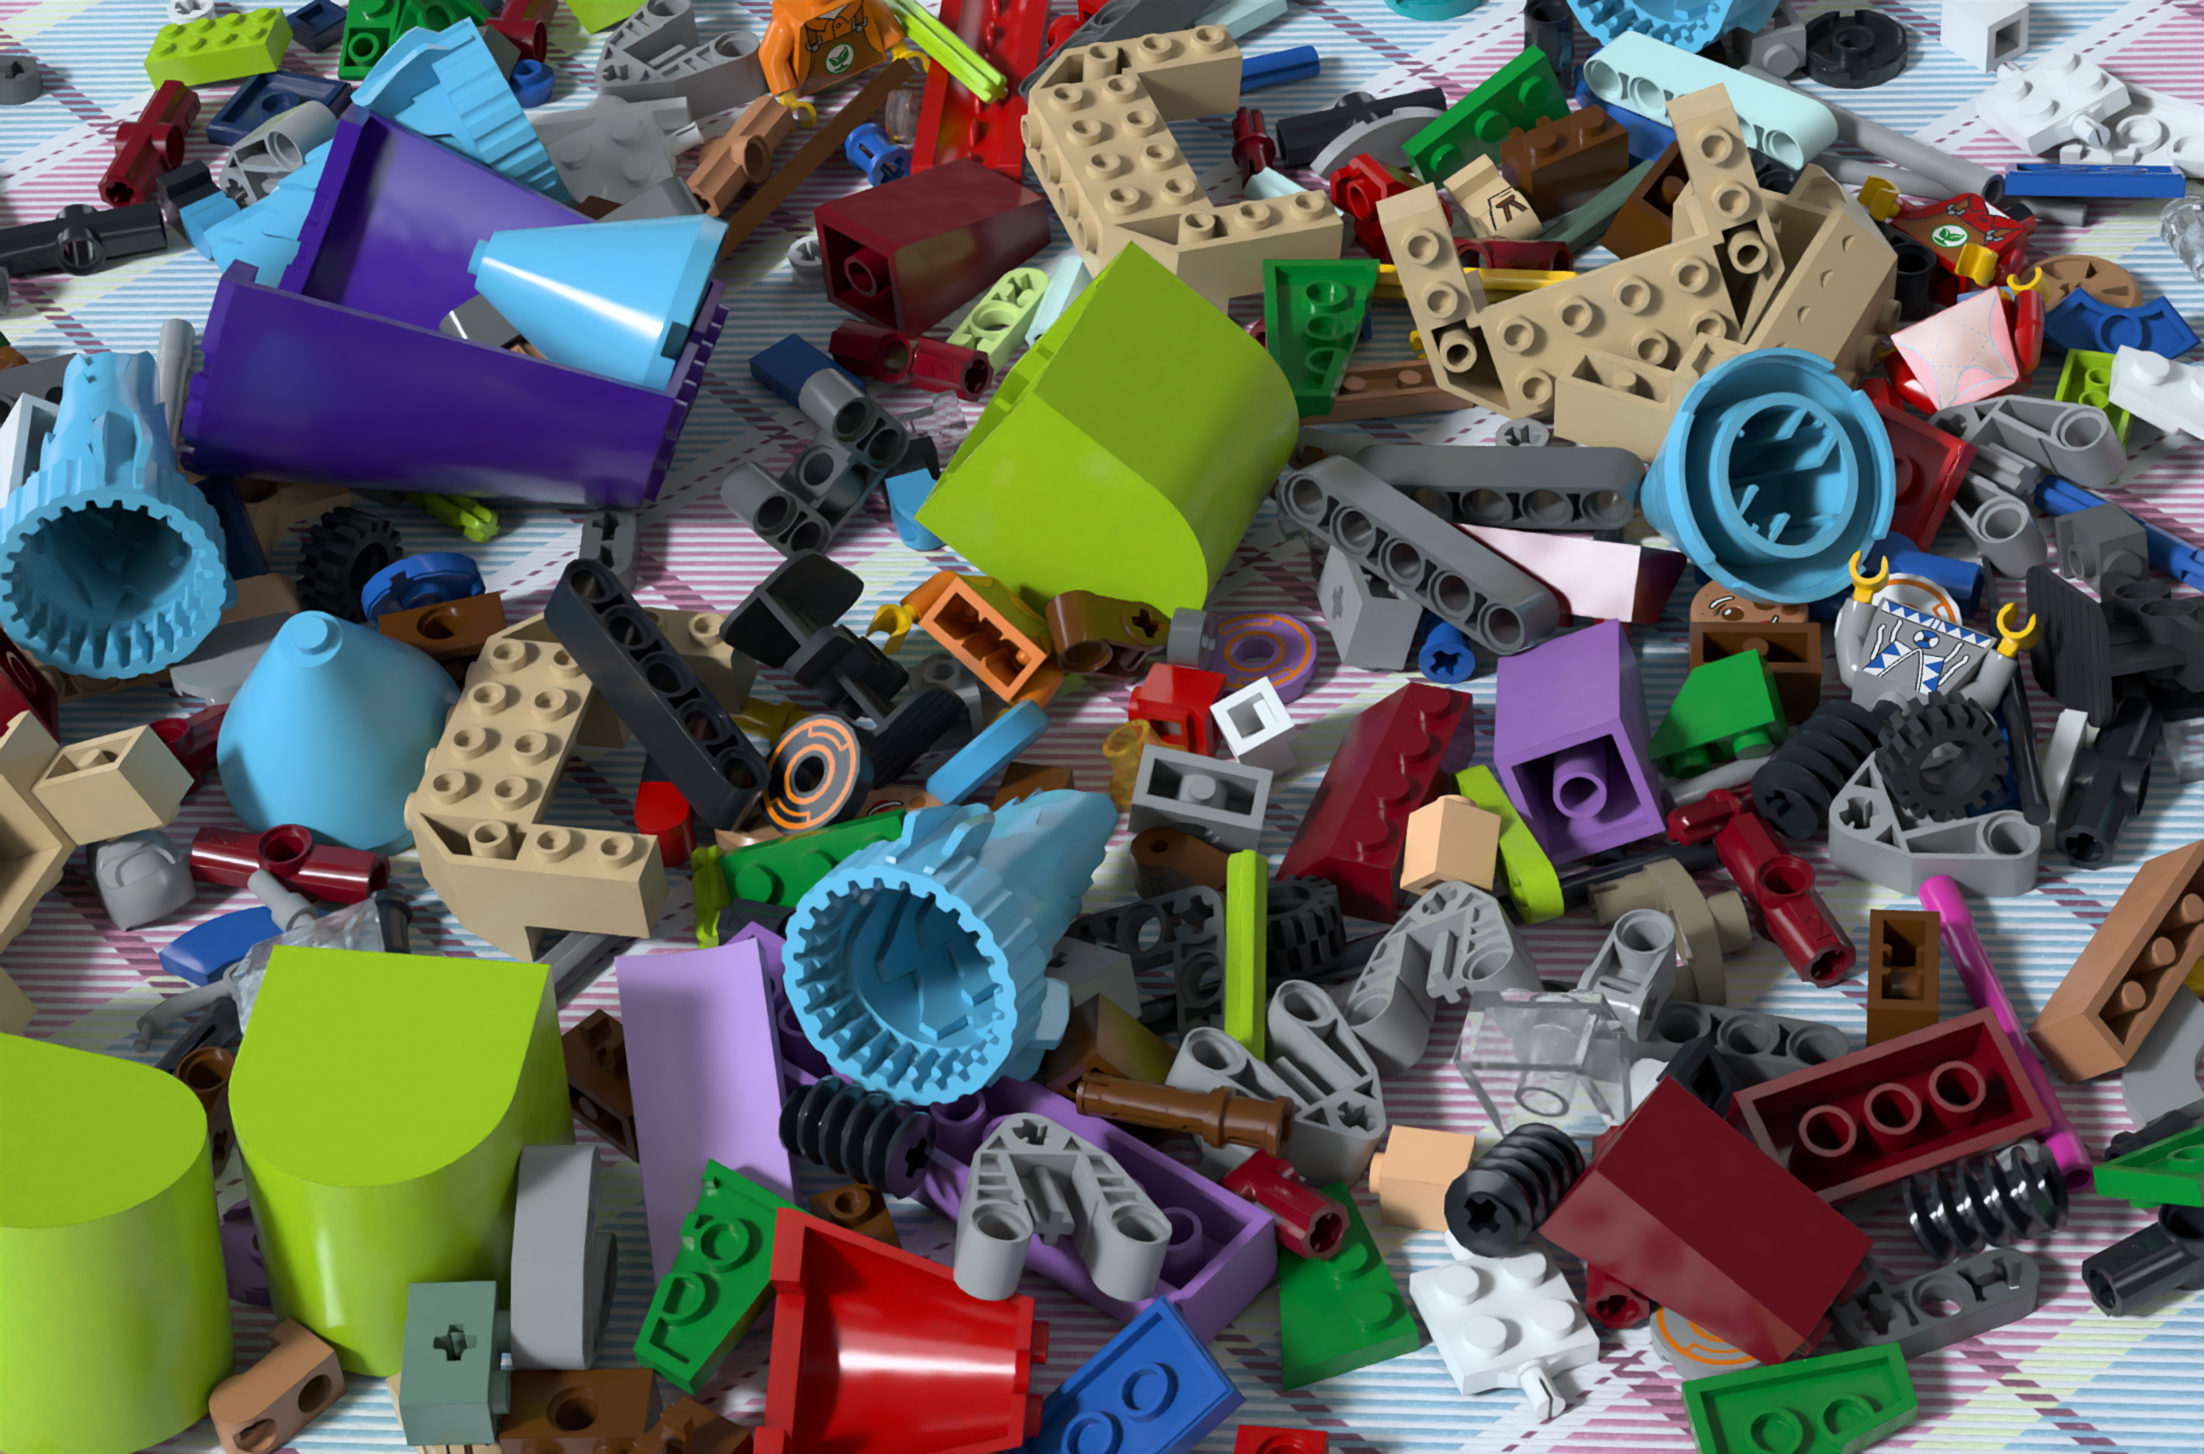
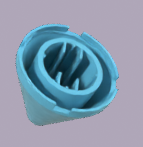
(604, 292)
(1773, 477)
(333, 733)

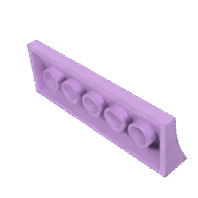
(703, 1082)

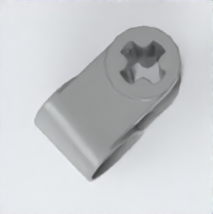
(1636, 969)

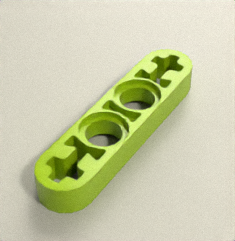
(1520, 861)

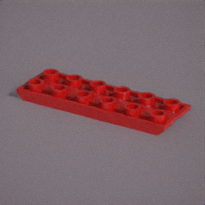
(956, 120)

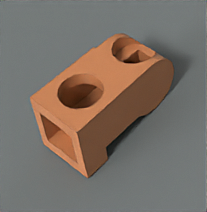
(277, 1393)

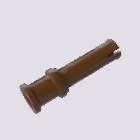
(1216, 1116)

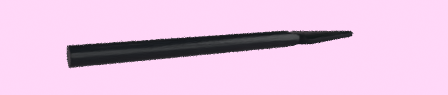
(2018, 724)

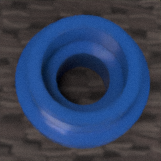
(531, 83)

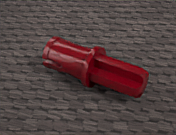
(1252, 145)
(1709, 816)

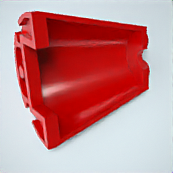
(891, 1352)

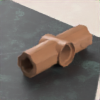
(741, 155)

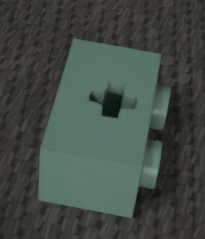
(453, 1363)

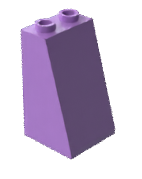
(1577, 743)

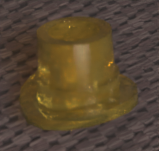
(1124, 753)

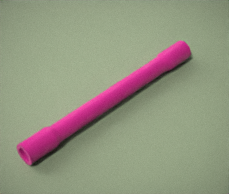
(1986, 990)

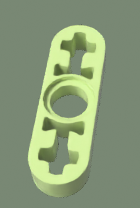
(1000, 308)

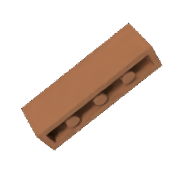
(2127, 969)

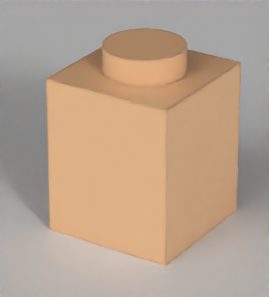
(1449, 844)
(1417, 1174)

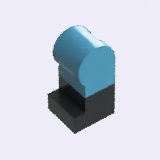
(194, 203)
(906, 489)

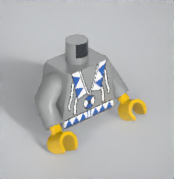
(1904, 653)

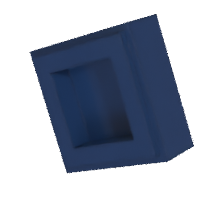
(318, 25)

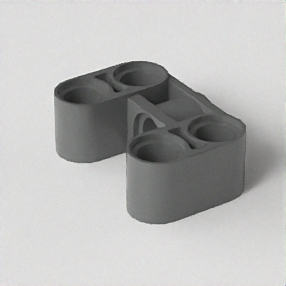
(828, 477)

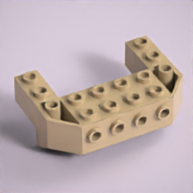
(1120, 176)
(1827, 302)
(1633, 308)
(501, 767)
(66, 799)

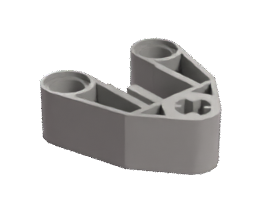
(661, 58)
(275, 151)
(2013, 443)
(1892, 848)
(1437, 948)
(1313, 1062)
(1052, 1183)
(559, 1262)

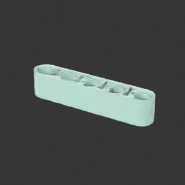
(1646, 73)

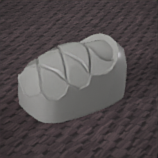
(139, 877)

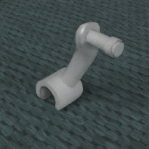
(165, 1013)

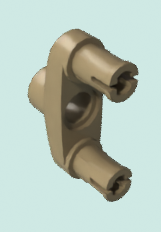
(1702, 924)

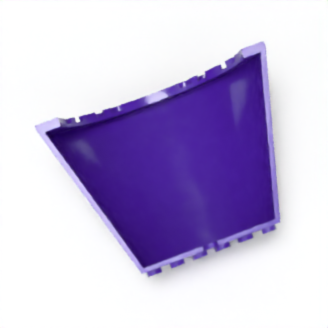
(360, 388)

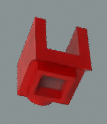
(1178, 706)

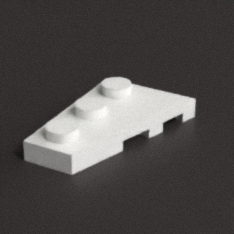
(2148, 132)
(2159, 391)

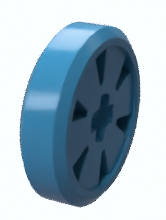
(988, 753)

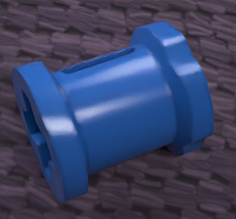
(877, 142)
(1446, 652)

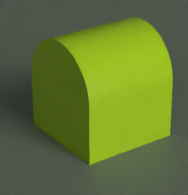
(1121, 448)
(389, 1131)
(105, 1254)

